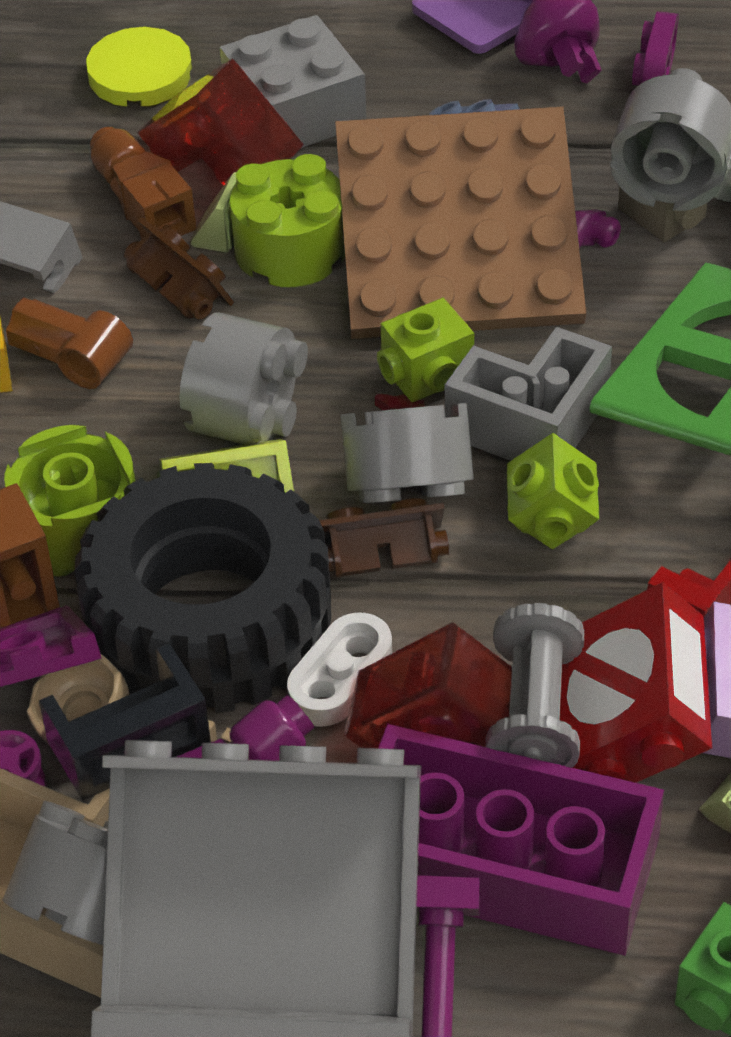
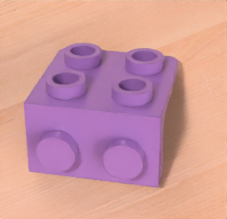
(473, 23)

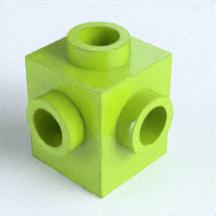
(423, 348)
(552, 491)

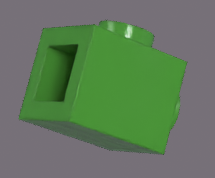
(706, 975)

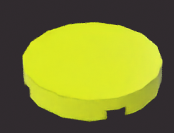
(139, 66)

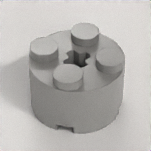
(673, 141)
(242, 380)
(407, 451)
(62, 872)

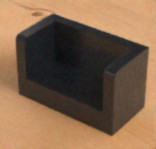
(161, 712)

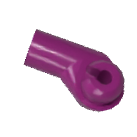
(596, 227)

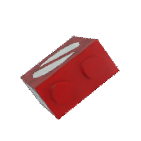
(639, 687)

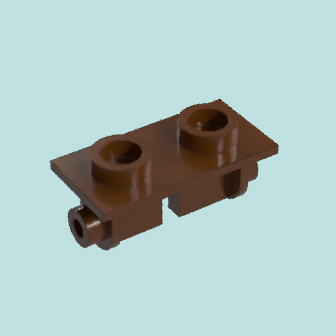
(193, 281)
(404, 528)

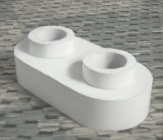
(332, 670)

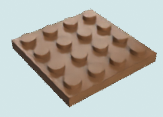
(461, 214)

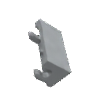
(38, 245)

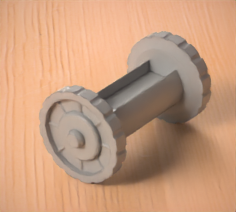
(538, 643)

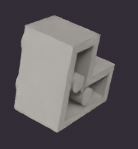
(522, 403)

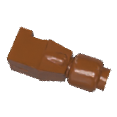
(143, 182)

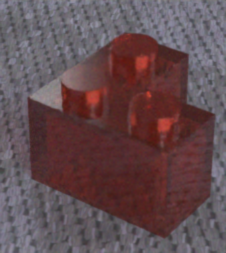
(221, 122)
(432, 686)

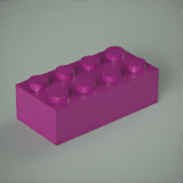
(547, 840)

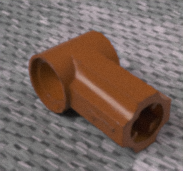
(80, 346)

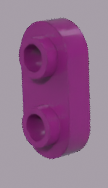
(659, 44)

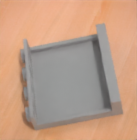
(259, 894)

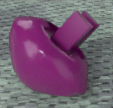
(560, 35)

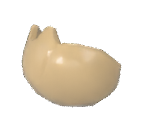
(77, 691)

